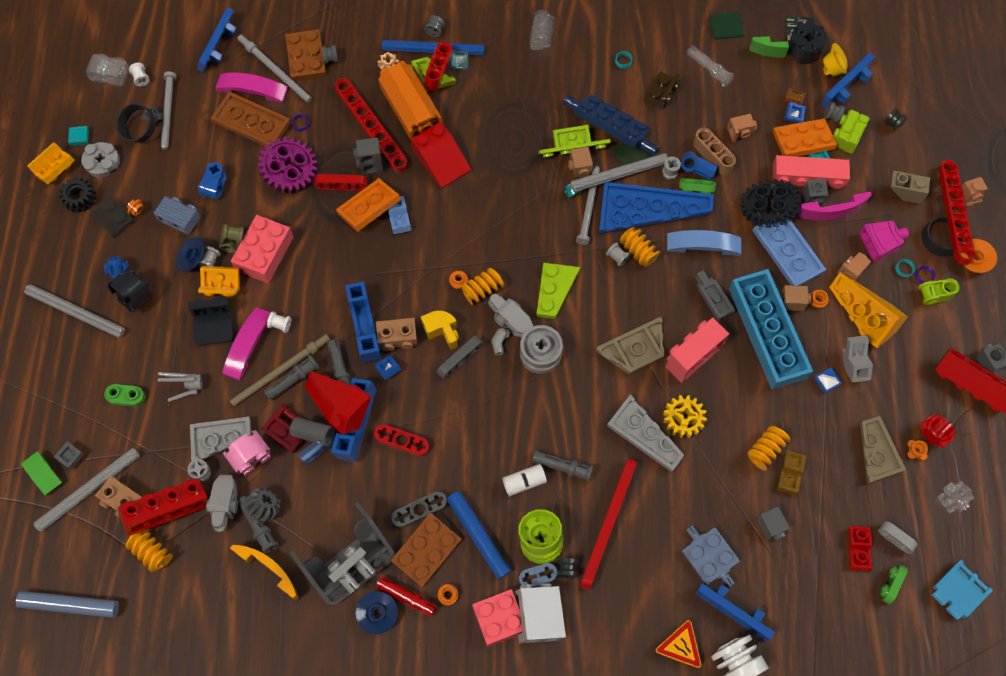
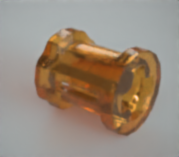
(795, 96)

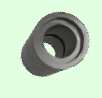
(312, 431)

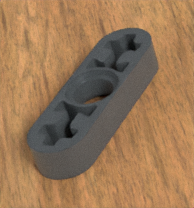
(460, 357)
(416, 518)

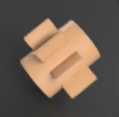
(387, 60)

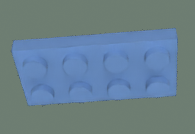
(790, 252)

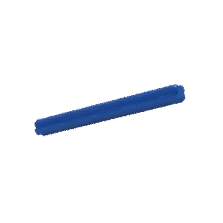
(429, 47)

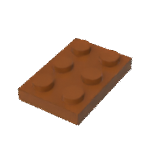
(305, 55)
(425, 549)

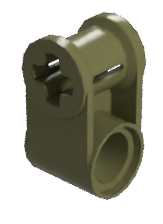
(230, 238)

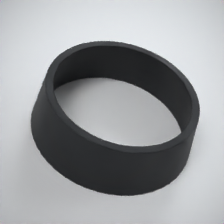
(124, 115)
(931, 245)

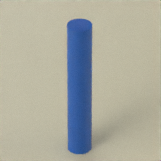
(479, 535)

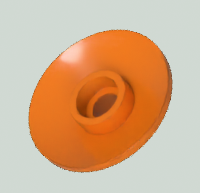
(986, 257)

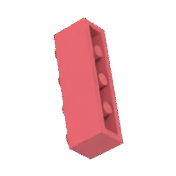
(800, 169)

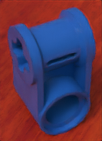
(212, 181)

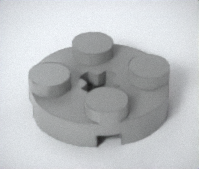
(95, 151)

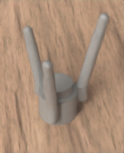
(191, 381)

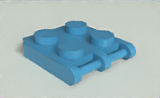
(960, 591)

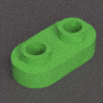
(691, 185)
(123, 395)
(890, 590)

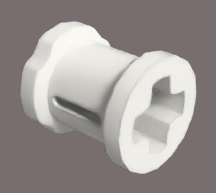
(139, 75)
(279, 322)

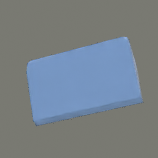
(312, 452)

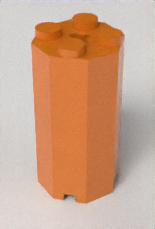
(408, 99)

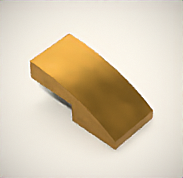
(791, 473)

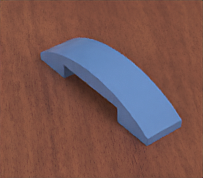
(704, 240)

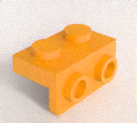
(50, 163)
(219, 280)

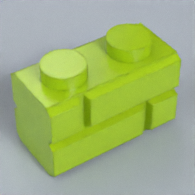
(851, 130)

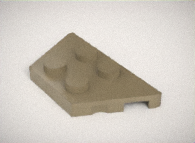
(635, 348)

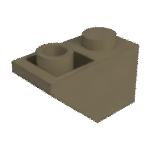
(910, 186)

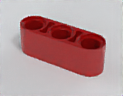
(438, 66)

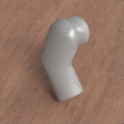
(497, 340)

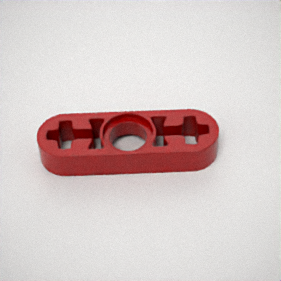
(340, 182)
(405, 448)

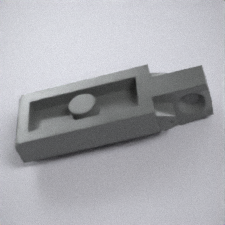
(714, 296)

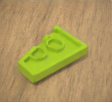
(554, 287)

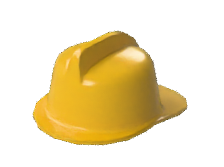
(835, 62)

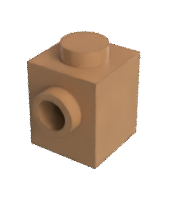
(580, 162)
(795, 297)

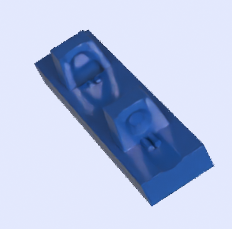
(209, 53)
(840, 91)
(751, 623)

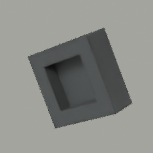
(69, 455)

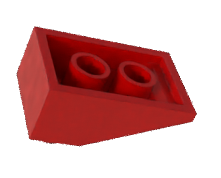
(440, 155)

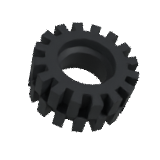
(74, 186)

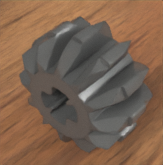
(262, 504)

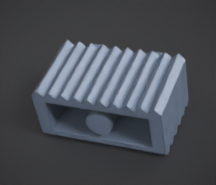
(177, 215)

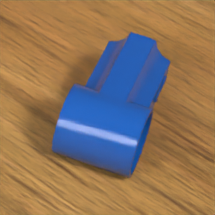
(700, 166)

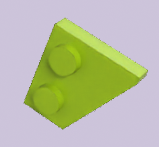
(420, 67)

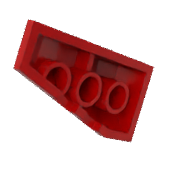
(339, 402)

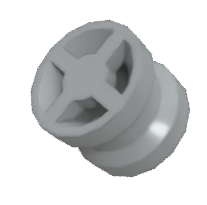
(196, 467)

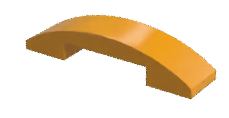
(249, 554)

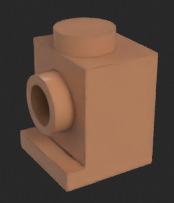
(741, 127)
(974, 191)
(855, 266)

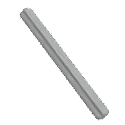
(618, 172)
(74, 311)
(86, 490)

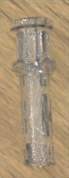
(716, 70)

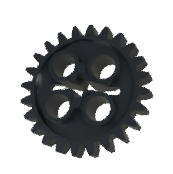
(784, 203)

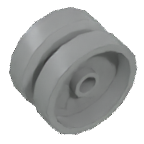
(541, 349)

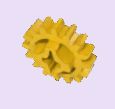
(687, 409)

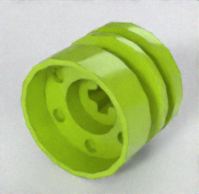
(541, 526)

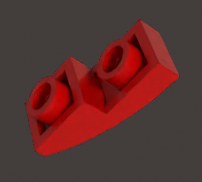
(859, 548)

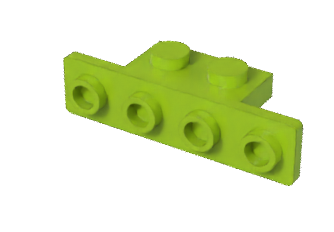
(570, 139)

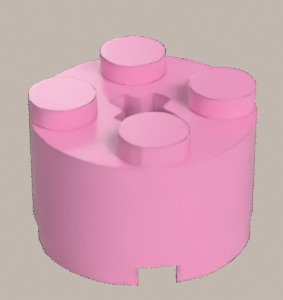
(247, 452)

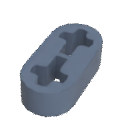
(535, 571)

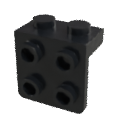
(212, 321)

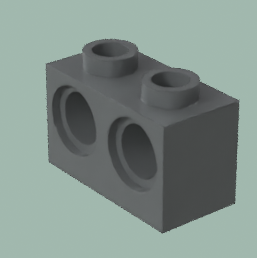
(368, 156)

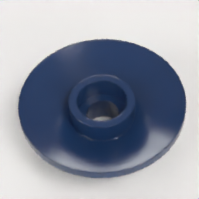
(190, 254)
(371, 603)

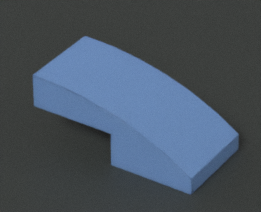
(399, 217)

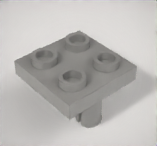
(339, 569)

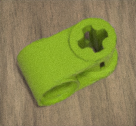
(935, 291)

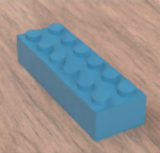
(770, 329)

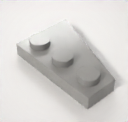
(216, 436)

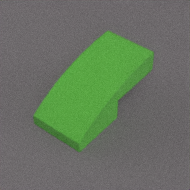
(765, 47)
(41, 473)

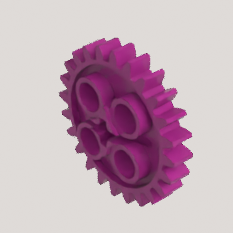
(280, 177)

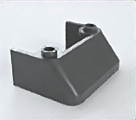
(377, 555)

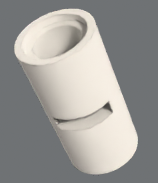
(524, 480)

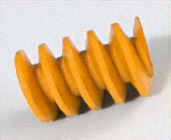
(638, 247)
(481, 285)
(767, 446)
(147, 551)

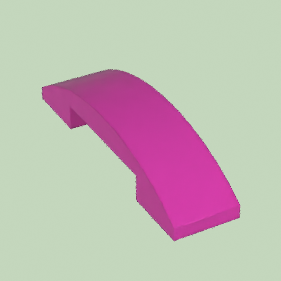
(252, 84)
(814, 212)
(245, 343)

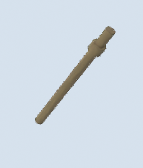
(311, 348)

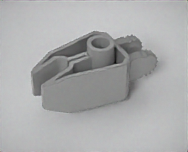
(510, 315)
(222, 502)

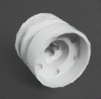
(738, 658)

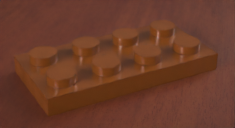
(250, 119)

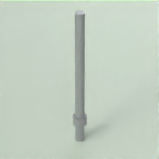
(252, 48)

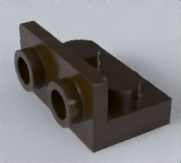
(662, 89)

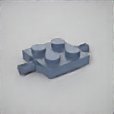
(710, 556)

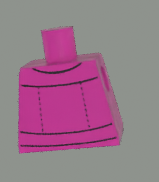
(883, 239)

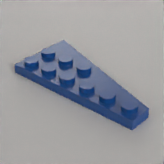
(639, 206)

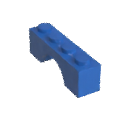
(363, 322)
(348, 445)

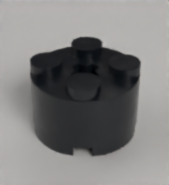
(807, 42)
(130, 290)

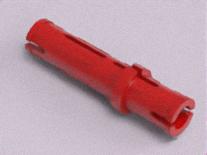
(414, 600)

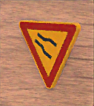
(681, 646)

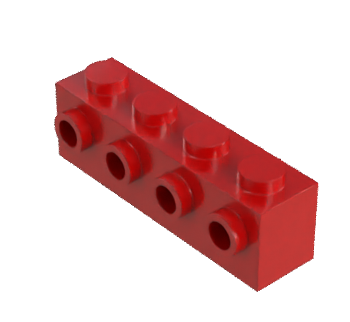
(973, 378)
(162, 506)

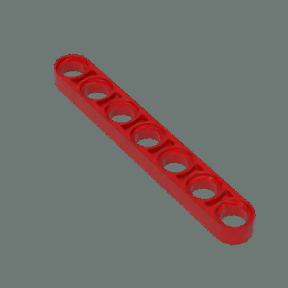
(368, 117)
(953, 217)
(608, 524)

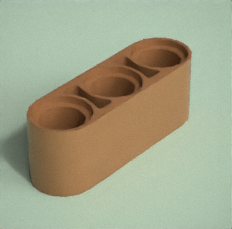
(710, 144)

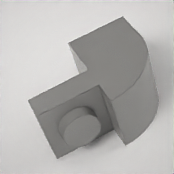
(855, 359)

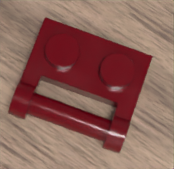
(280, 431)

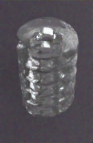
(542, 30)

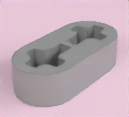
(897, 537)

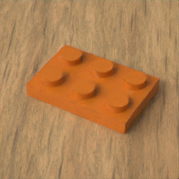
(804, 138)
(368, 204)

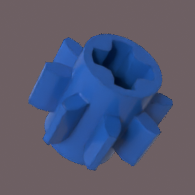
(115, 266)

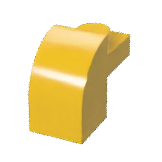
(441, 323)

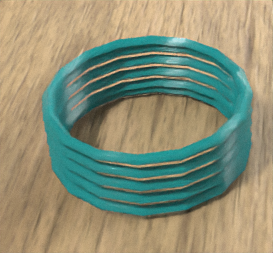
(621, 65)
(907, 261)

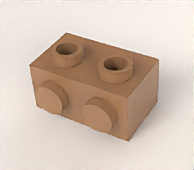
(396, 334)
(115, 494)

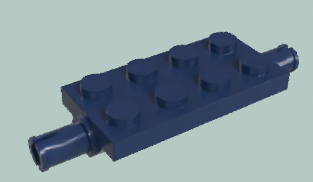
(613, 122)

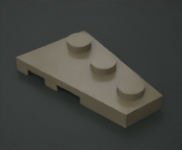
(879, 451)

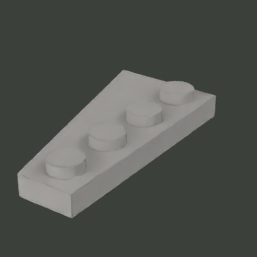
(638, 429)

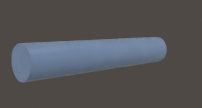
(67, 604)

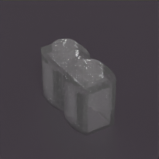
(107, 69)

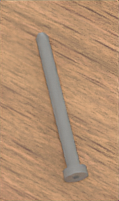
(170, 77)
(583, 239)

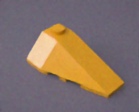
(869, 312)

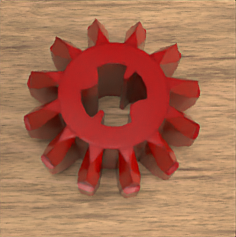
(937, 430)

